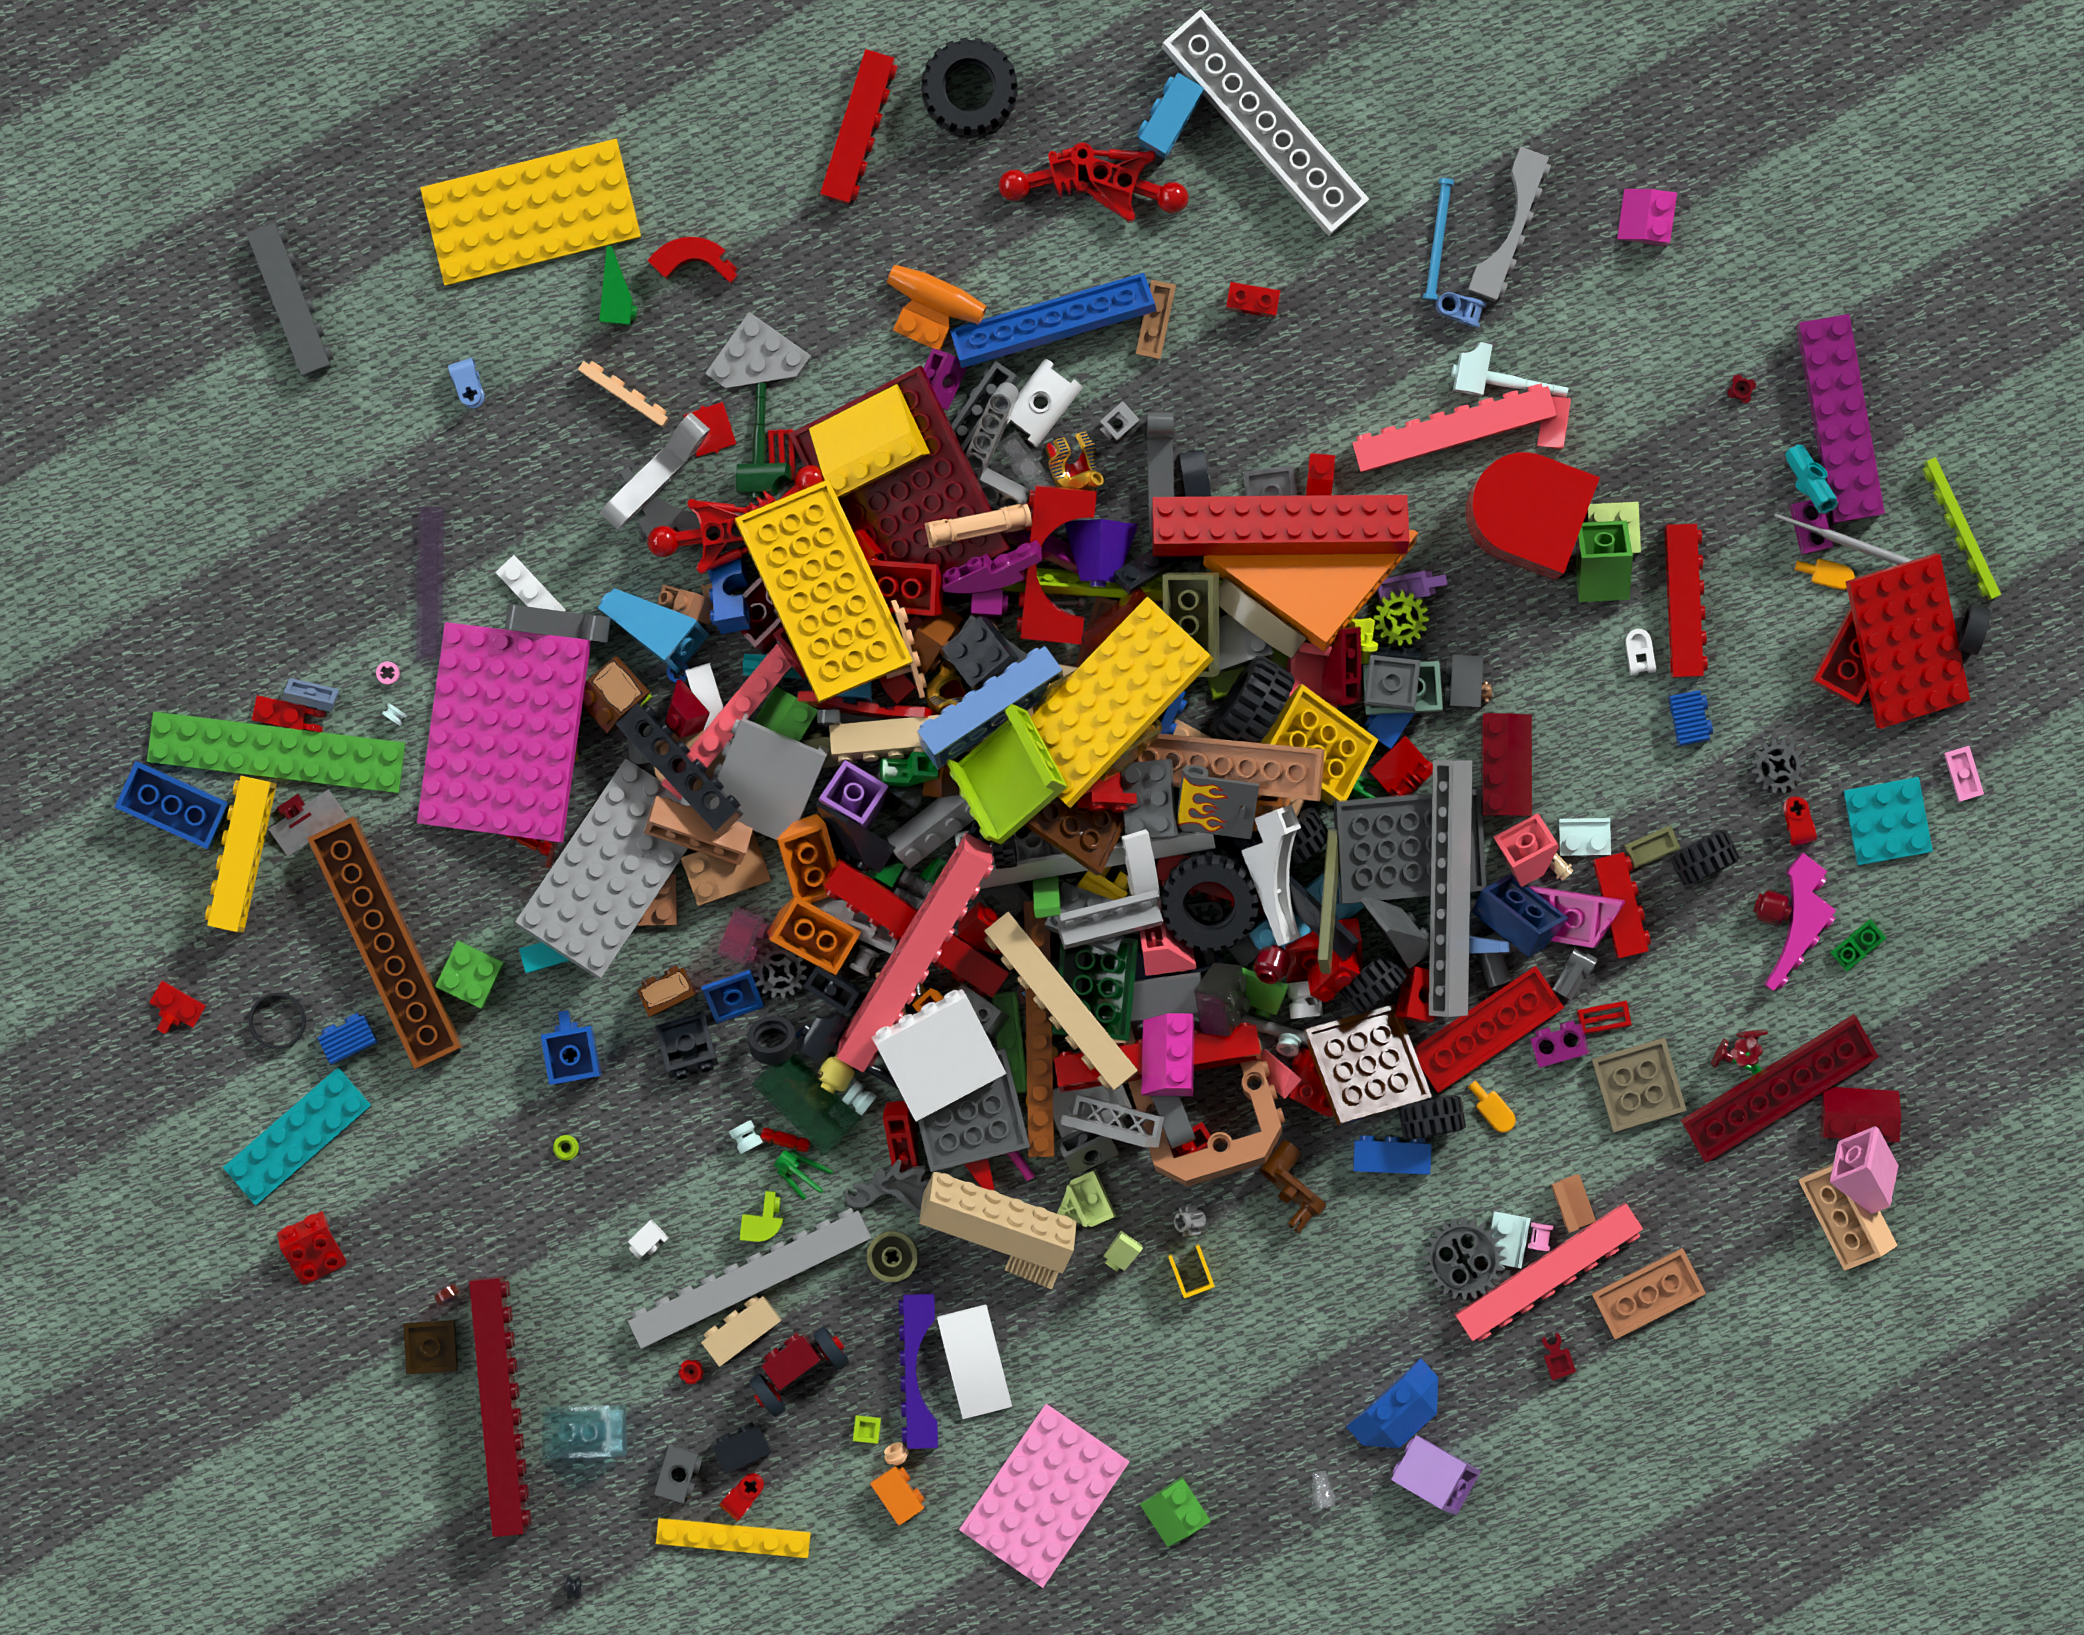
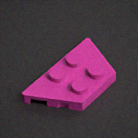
(1587, 915)

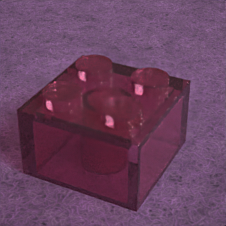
(742, 936)

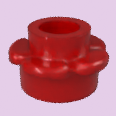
(689, 1378)

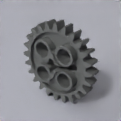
(1445, 1270)

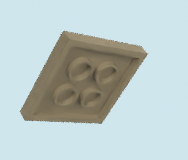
(1638, 1084)

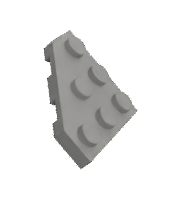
(756, 356)

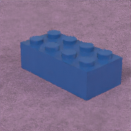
(173, 805)

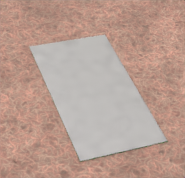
(325, 813)

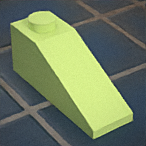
(1122, 1252)

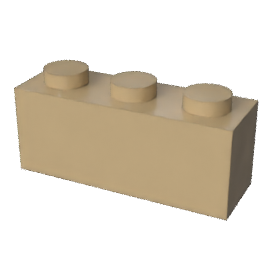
(740, 1329)

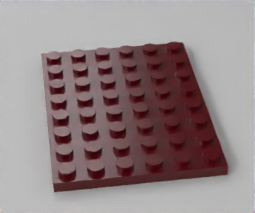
(918, 493)

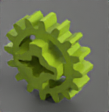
(1410, 622)

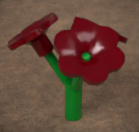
(1744, 1054)

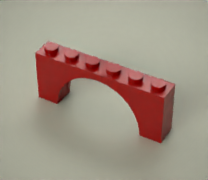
(1040, 616)

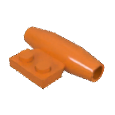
(932, 304)

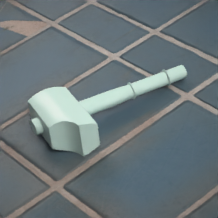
(1473, 374)

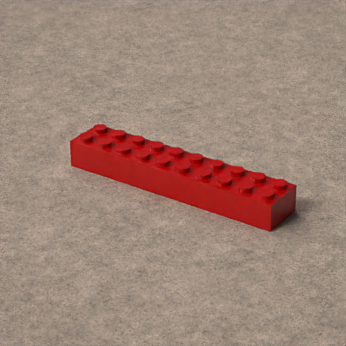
(1280, 525)

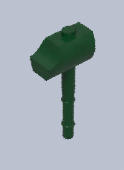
(760, 476)

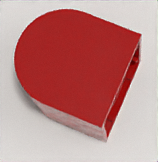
(1529, 511)

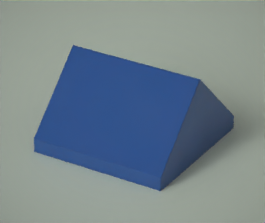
(733, 996)

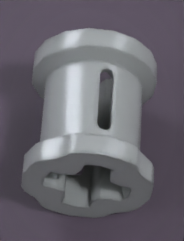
(864, 960)

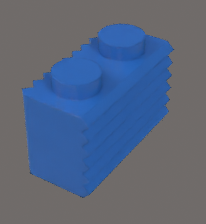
(1690, 718)
(347, 1039)

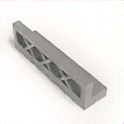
(1109, 919)
(1113, 1131)

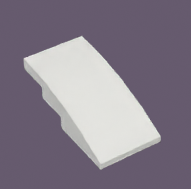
(974, 1361)

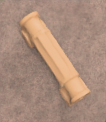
(1003, 520)

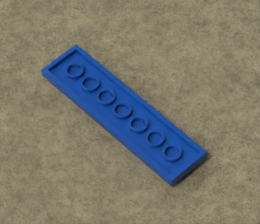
(1053, 320)

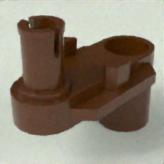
(1277, 1172)

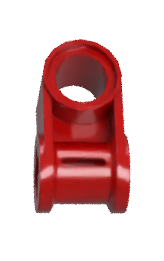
(1801, 825)
(740, 1499)

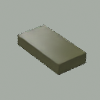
(1652, 846)

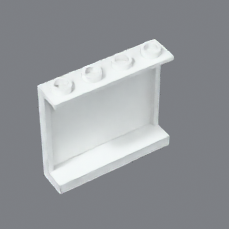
(938, 1054)

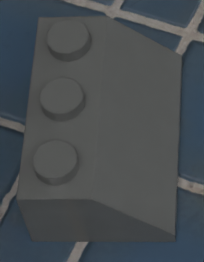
(1164, 996)

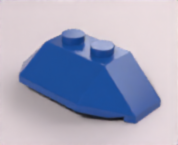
(1399, 1409)

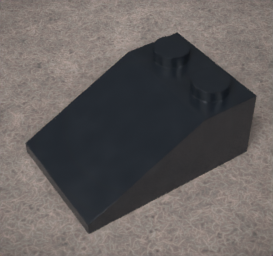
(855, 840)

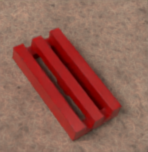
(781, 433)
(1625, 1012)

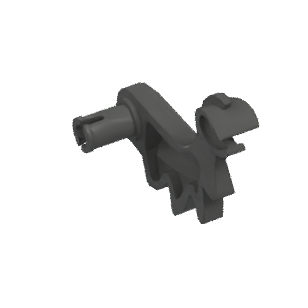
(904, 1185)

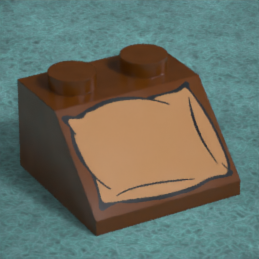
(612, 693)
(666, 991)

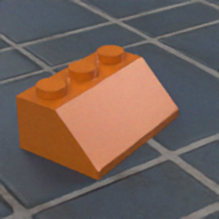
(807, 857)
(813, 934)

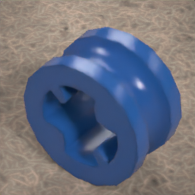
(671, 675)

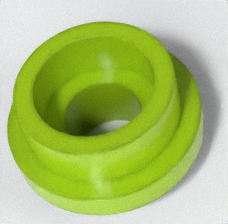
(565, 1139)

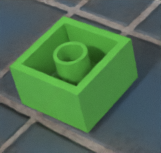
(470, 974)

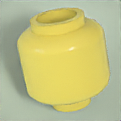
(835, 1075)

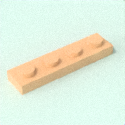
(632, 398)

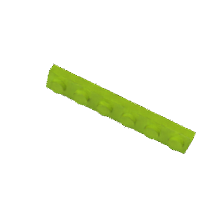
(1965, 538)

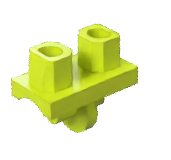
(1367, 630)

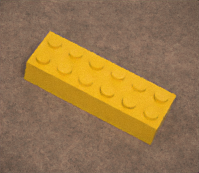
(241, 854)

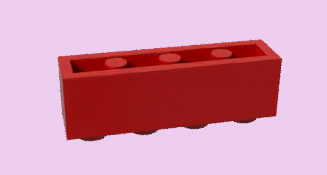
(1615, 883)

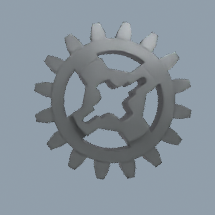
(1784, 756)
(772, 980)

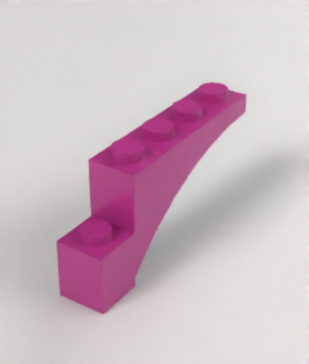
(1806, 919)

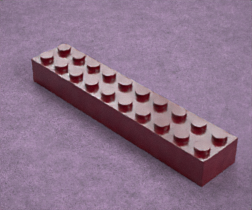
(498, 1406)

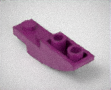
(983, 575)

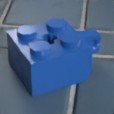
(557, 1044)

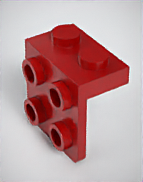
(1107, 796)
(1309, 1089)
(311, 1248)

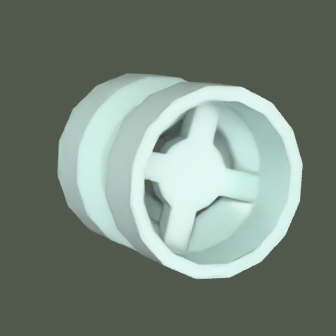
(859, 1098)
(748, 1142)

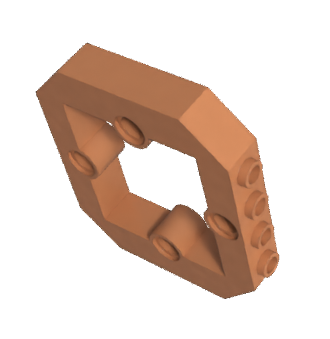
(1240, 1153)

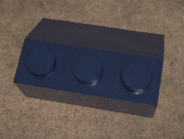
(1519, 914)

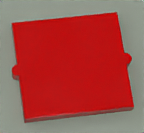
(720, 431)

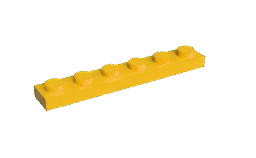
(733, 1538)

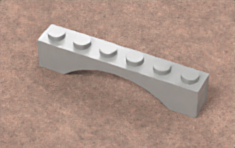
(1526, 176)

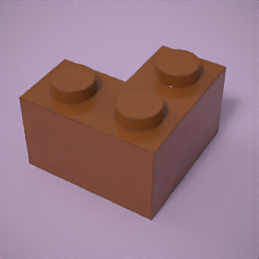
(933, 636)

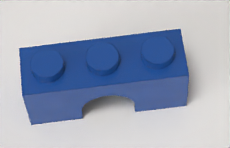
(729, 612)

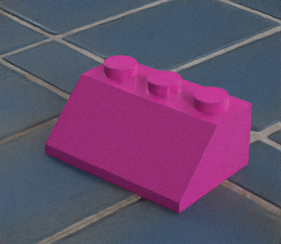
(1168, 1055)

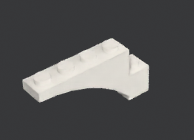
(1269, 870)

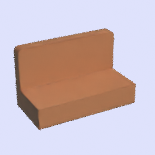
(1573, 1202)

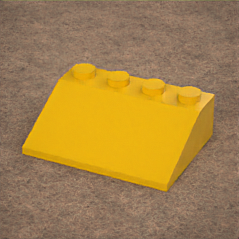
(867, 441)
(1316, 724)

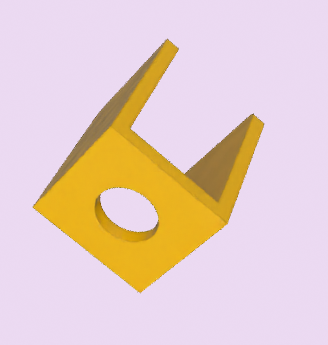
(1197, 1290)

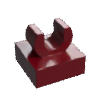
(292, 808)

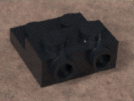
(687, 1046)

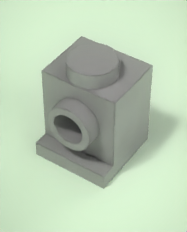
(1122, 413)

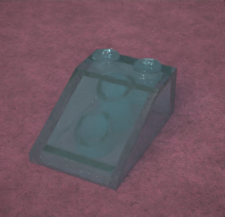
(585, 1431)

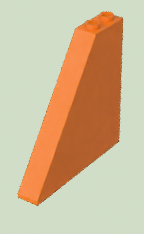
(1310, 590)

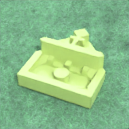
(1086, 1201)

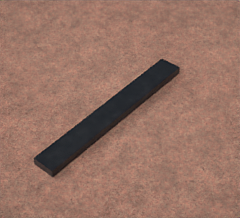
(1302, 902)

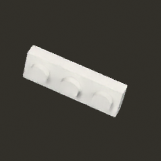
(527, 586)

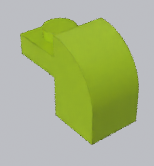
(759, 1227)

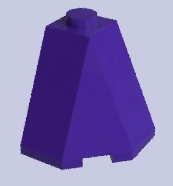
(1099, 548)

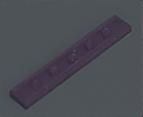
(430, 582)

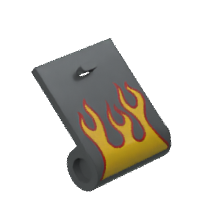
(1215, 803)

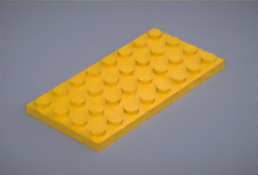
(530, 212)
(823, 591)
(1117, 695)

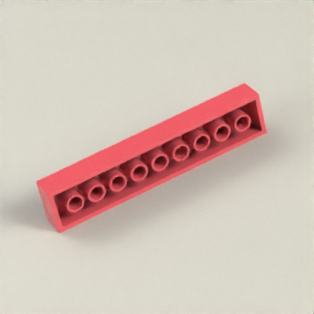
(916, 950)

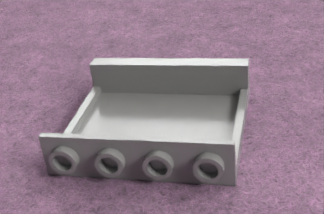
(768, 776)

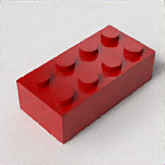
(1842, 666)

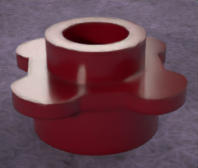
(1738, 382)

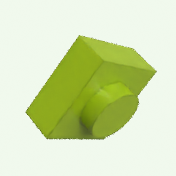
(866, 1429)

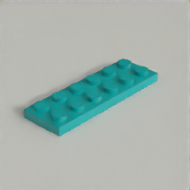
(297, 1136)

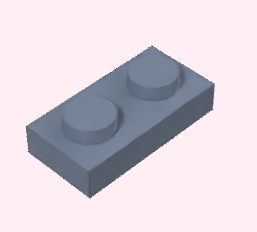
(310, 694)

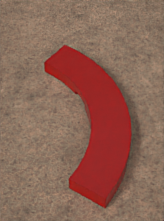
(864, 708)

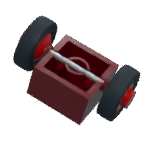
(793, 1361)

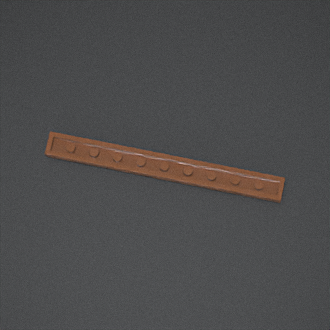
(1038, 1052)

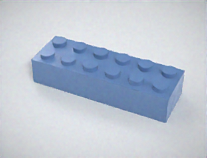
(984, 710)

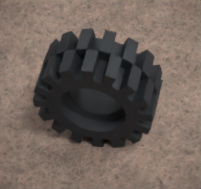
(1005, 853)

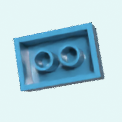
(1169, 115)

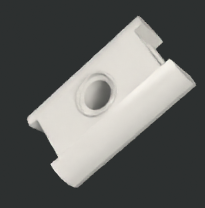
(1058, 393)

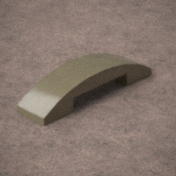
(1259, 620)

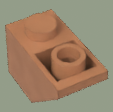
(686, 603)

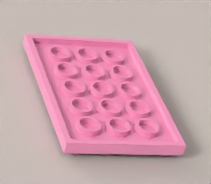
(1044, 1495)

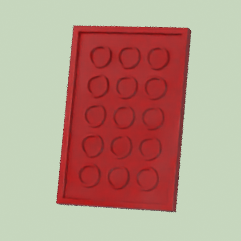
(1908, 640)

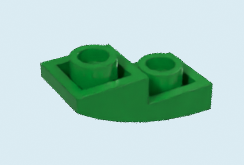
(1858, 944)

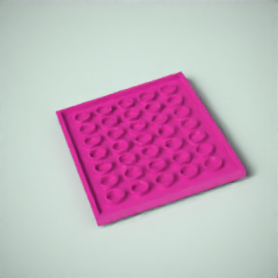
(504, 732)

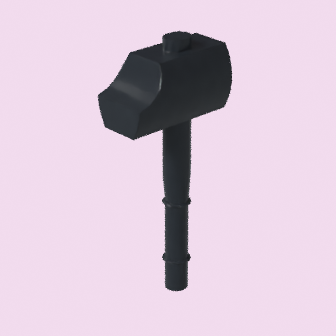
(822, 1038)

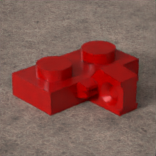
(175, 1007)

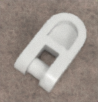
(1637, 643)

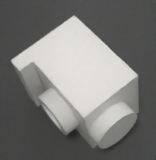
(647, 1240)

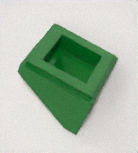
(933, 870)

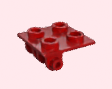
(1402, 769)

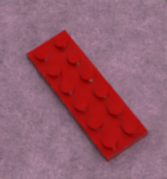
(1487, 1029)

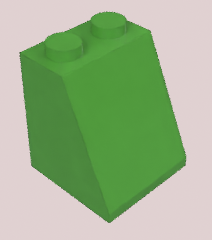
(1603, 561)

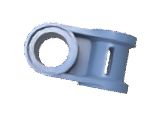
(1462, 309)
(466, 379)

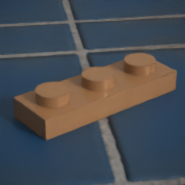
(1155, 323)

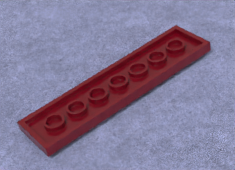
(1779, 1088)

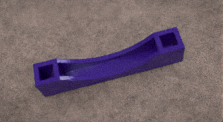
(921, 1424)

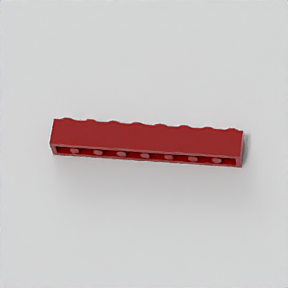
(896, 915)
(1209, 1052)

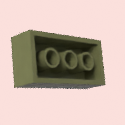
(1193, 604)

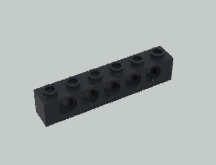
(633, 726)

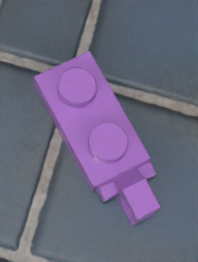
(1420, 583)

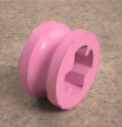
(388, 681)

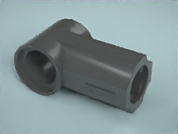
(1575, 970)

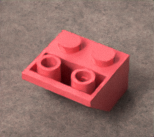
(1163, 952)

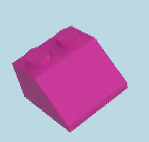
(1647, 216)

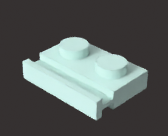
(1584, 836)
(1513, 1236)

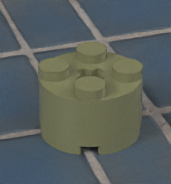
(890, 1241)

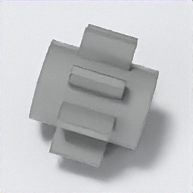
(1189, 1220)

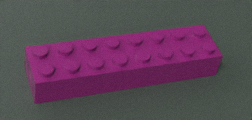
(1840, 417)

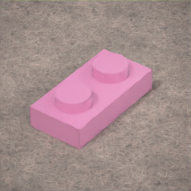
(1963, 773)

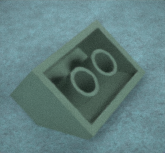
(1428, 691)

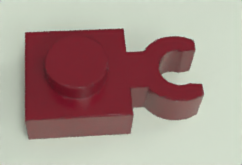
(1558, 1360)

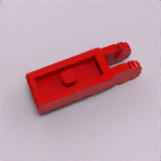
(284, 714)

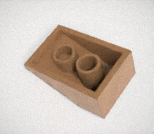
(717, 878)

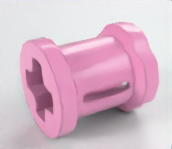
(1540, 1236)

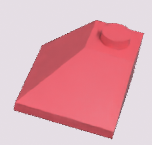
(1527, 849)

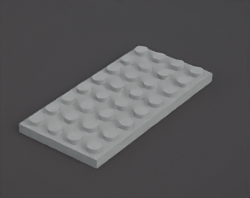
(604, 875)

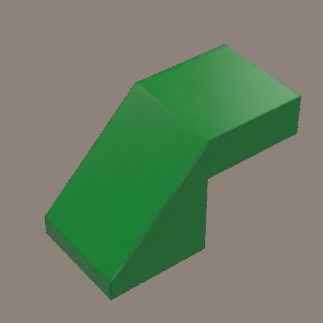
(909, 771)
(888, 874)

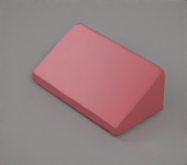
(1553, 430)
(1280, 1075)

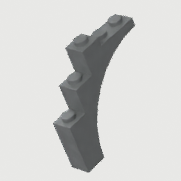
(661, 513)

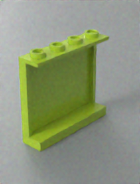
(1008, 777)

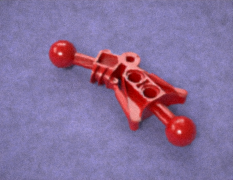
(1171, 196)
(664, 540)

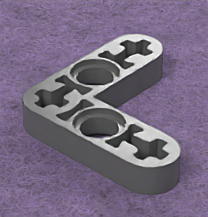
(833, 717)

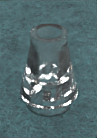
(1322, 1491)

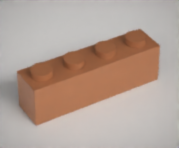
(687, 828)

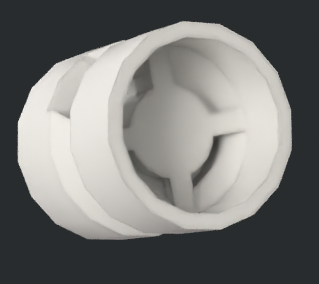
(1302, 1003)

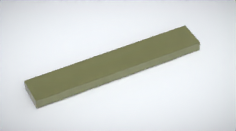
(1328, 903)

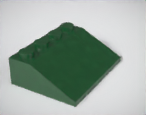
(1102, 984)

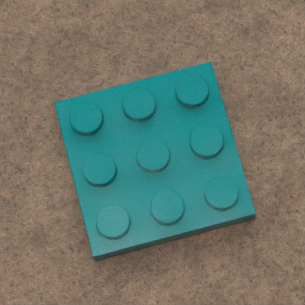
(1887, 821)

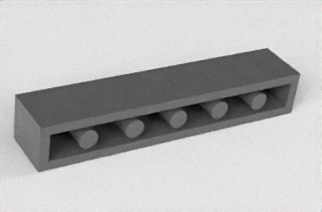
(289, 299)

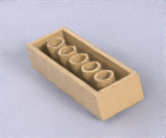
(998, 1222)

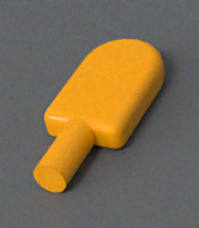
(1827, 573)
(1493, 1109)

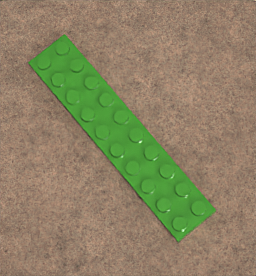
(276, 752)

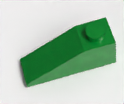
(616, 298)

